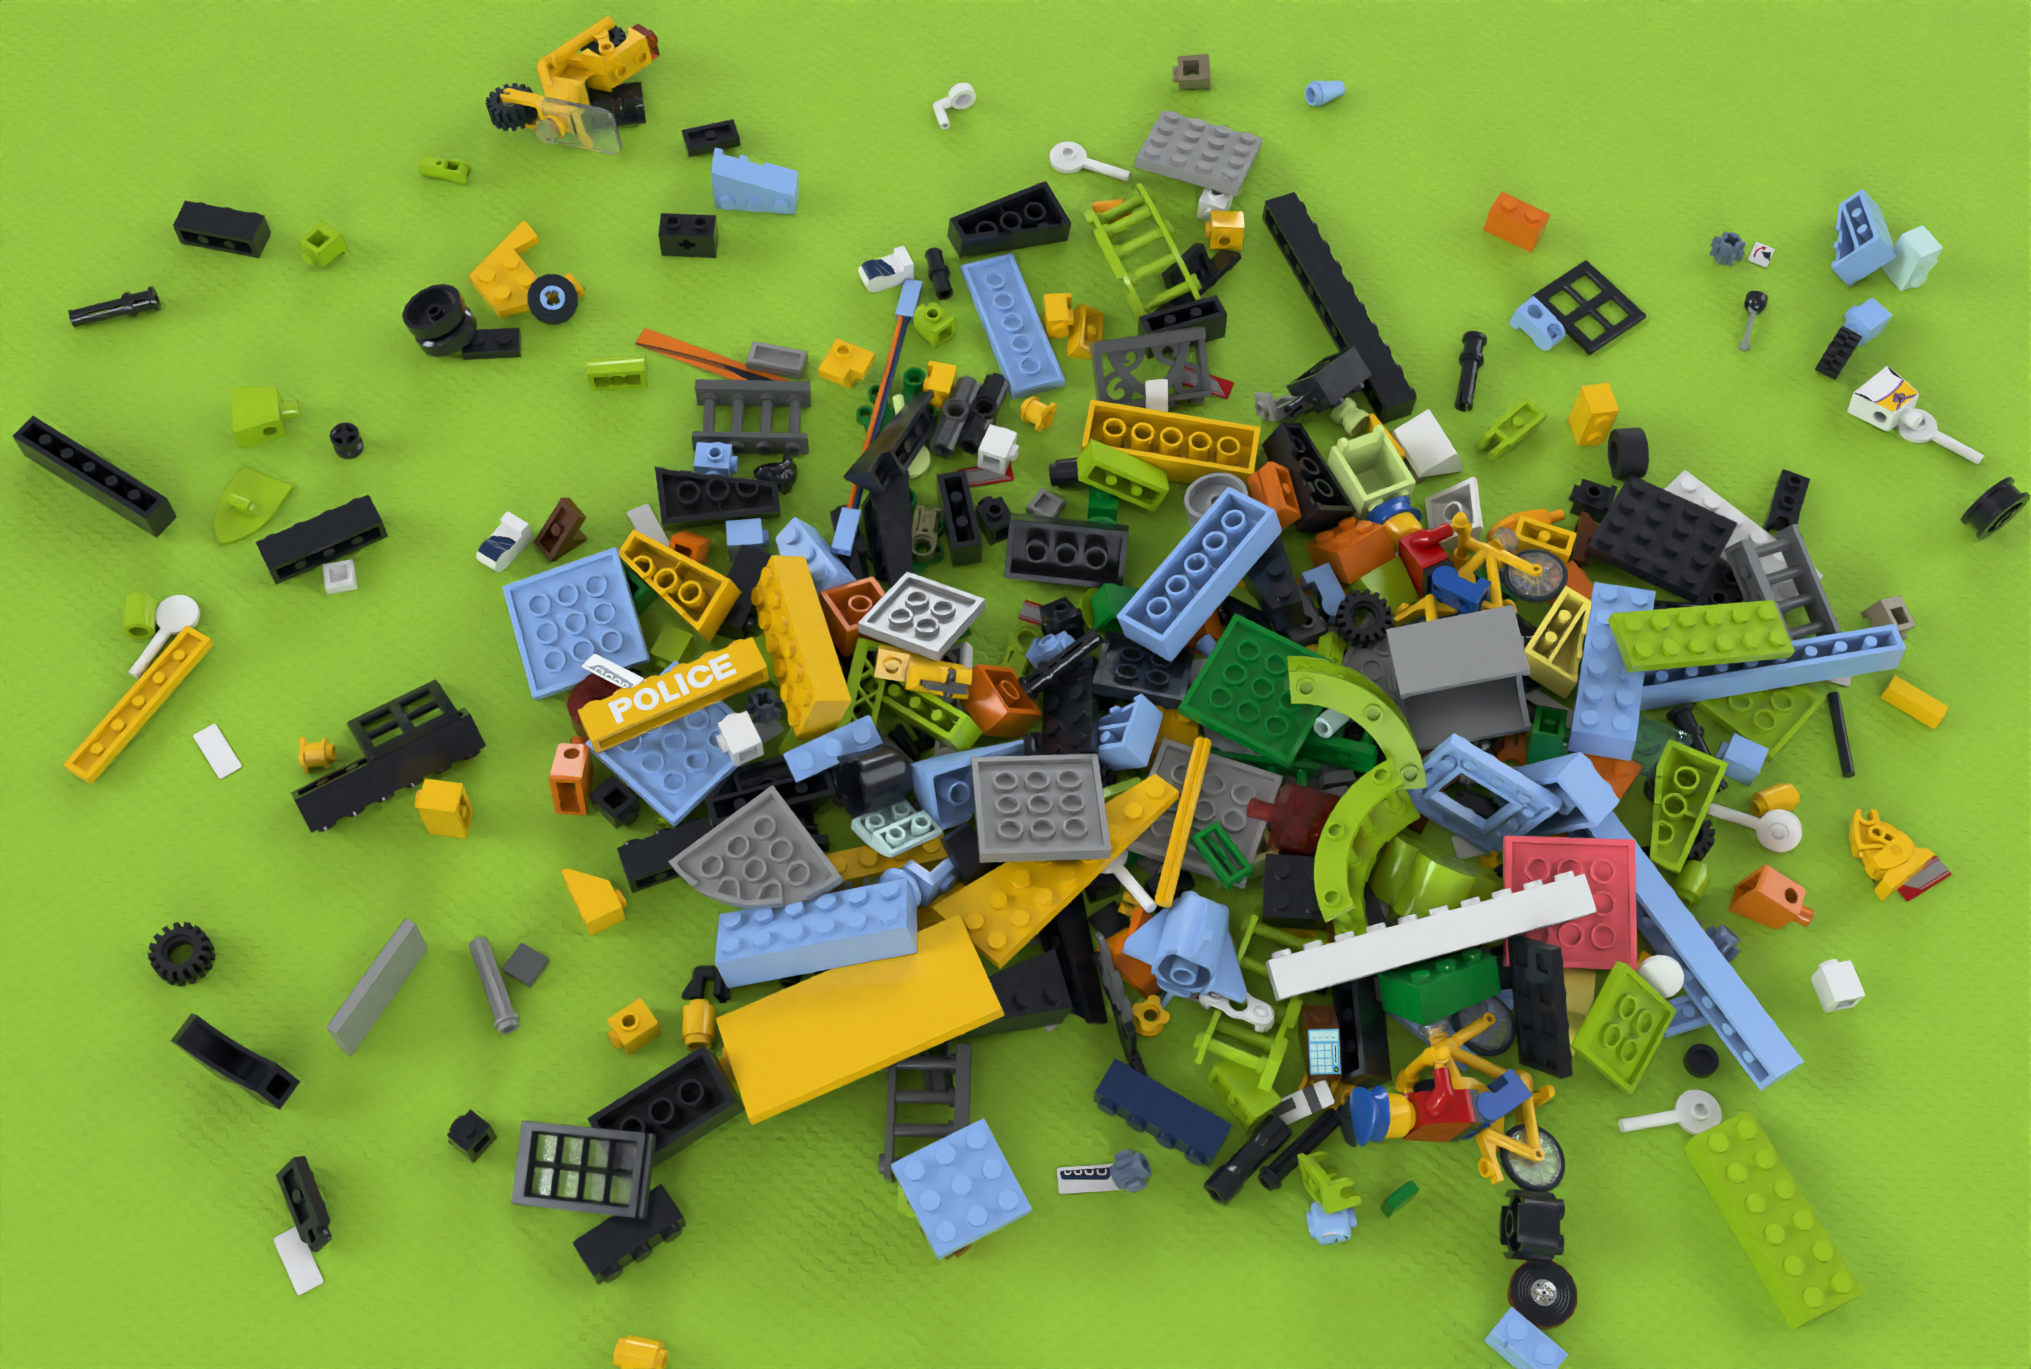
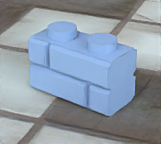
(1524, 1343)

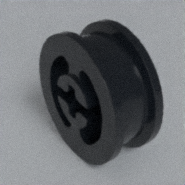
(1995, 508)

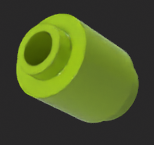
(1691, 883)

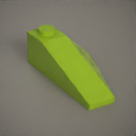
(1682, 796)

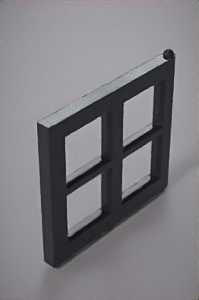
(1586, 307)
(403, 720)

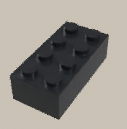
(1065, 550)
(676, 1104)

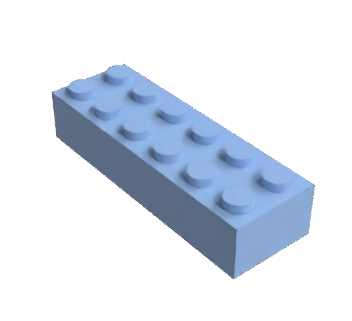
(1199, 573)
(1606, 694)
(817, 934)

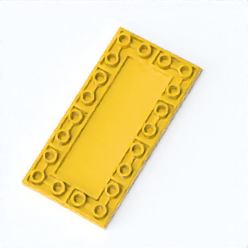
(856, 1020)

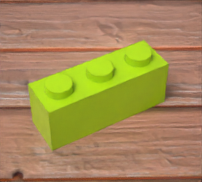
(1122, 475)

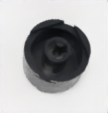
(1532, 1225)

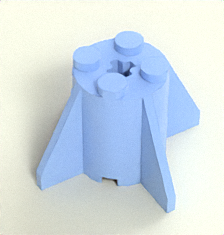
(1189, 949)

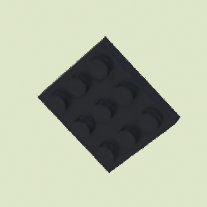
(1131, 670)

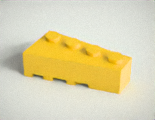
(687, 586)

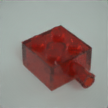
(1295, 818)

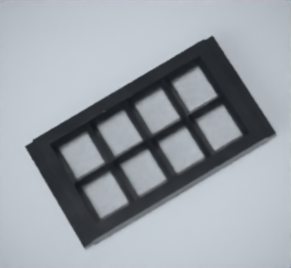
(584, 1169)

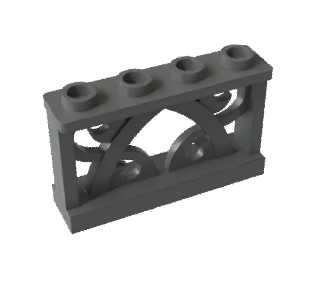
(1178, 341)

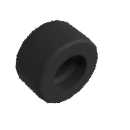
(1628, 453)

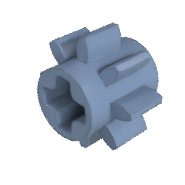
(1727, 248)
(764, 705)
(1725, 941)
(1130, 1170)

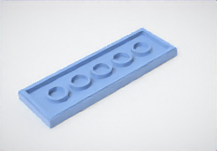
(1012, 326)

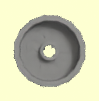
(1206, 491)

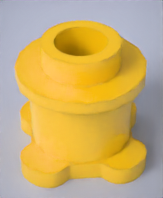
(1038, 413)
(316, 754)
(1150, 1009)

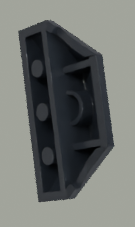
(753, 779)

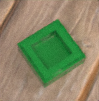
(1399, 1198)

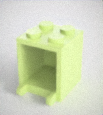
(1370, 471)

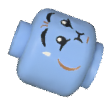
(1330, 1227)

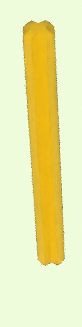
(1183, 822)

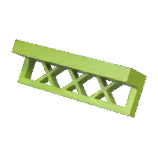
(853, 683)

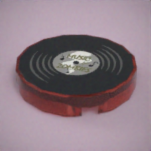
(1543, 1293)

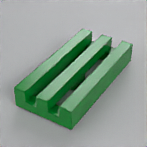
(1225, 879)

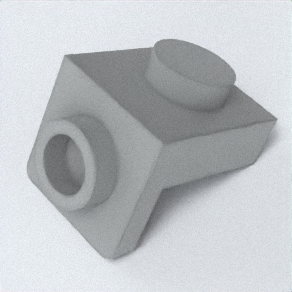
(1272, 409)

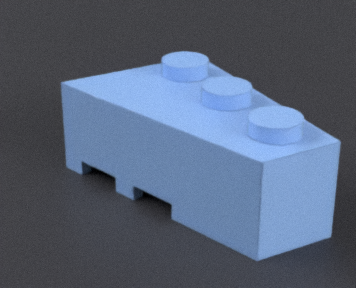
(1862, 239)

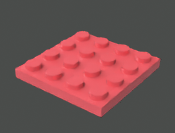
(1611, 876)

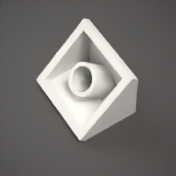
(1427, 446)
(1448, 502)

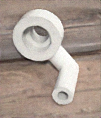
(960, 97)

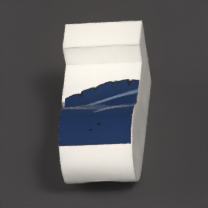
(887, 271)
(505, 543)

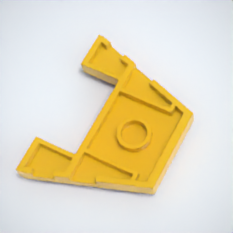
(506, 279)

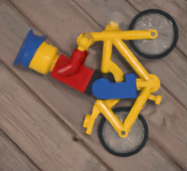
(1449, 585)
(1447, 1115)

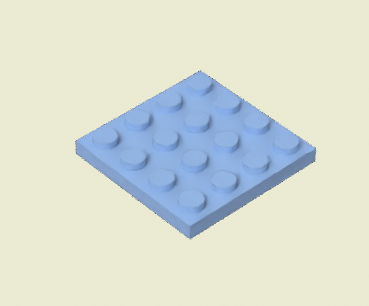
(570, 616)
(674, 763)

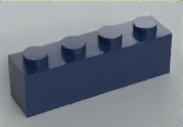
(1161, 1113)

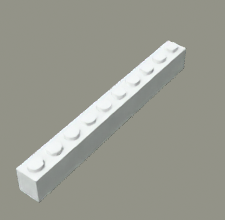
(1430, 936)

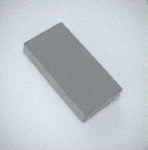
(777, 360)

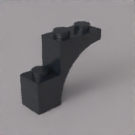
(235, 1063)

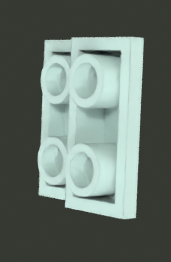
(895, 828)

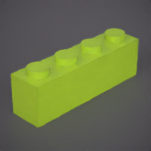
(928, 714)

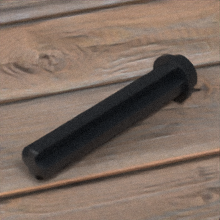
(1271, 1176)

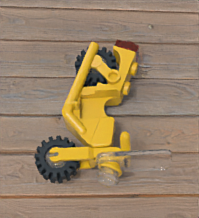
(565, 112)

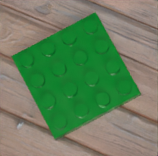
(1247, 692)

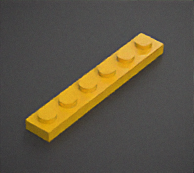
(138, 705)

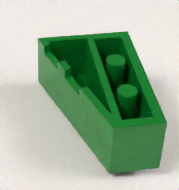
(1439, 986)

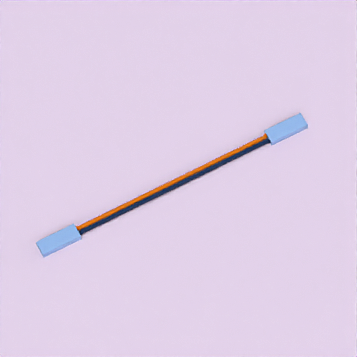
(849, 517)

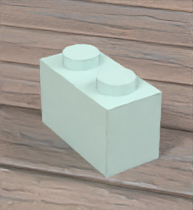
(1916, 255)

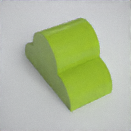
(1422, 878)

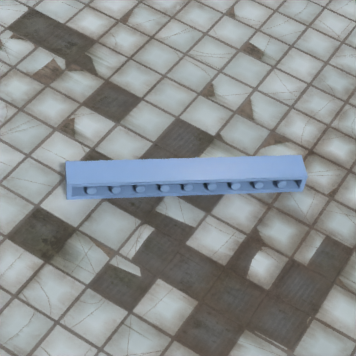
(1812, 661)
(1707, 974)

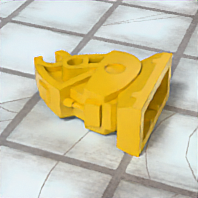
(1885, 852)

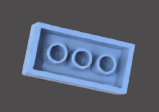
(1583, 791)

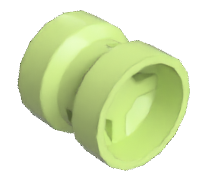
(1350, 417)

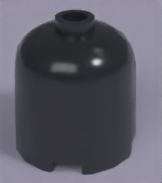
(872, 779)

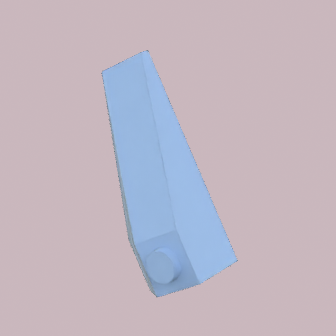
(945, 782)

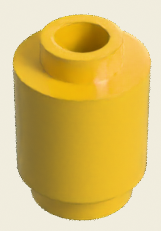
(1778, 796)
(698, 1024)
(640, 1353)

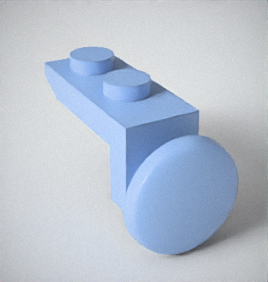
(924, 884)

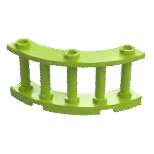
(1115, 254)
(1361, 699)
(1352, 840)
(1285, 1015)

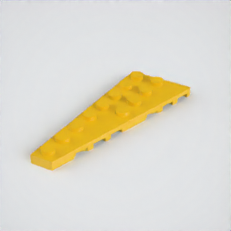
(1023, 896)

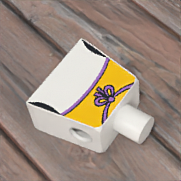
(1886, 401)

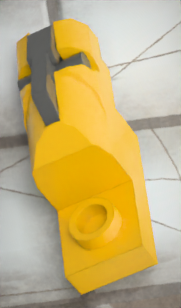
(923, 673)

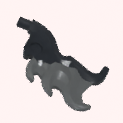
(1121, 1006)

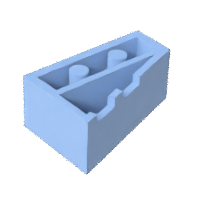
(753, 186)
(805, 541)
(1129, 734)

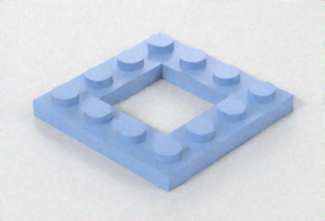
(1527, 804)

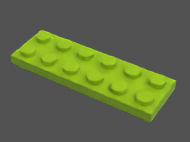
(1700, 635)

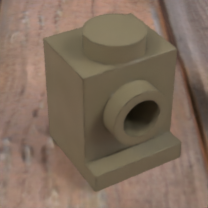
(1195, 65)
(1889, 612)

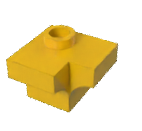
(846, 363)

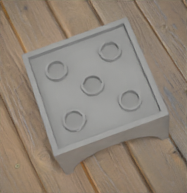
(1461, 676)

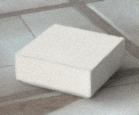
(340, 576)

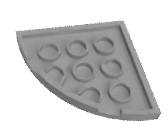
(758, 858)

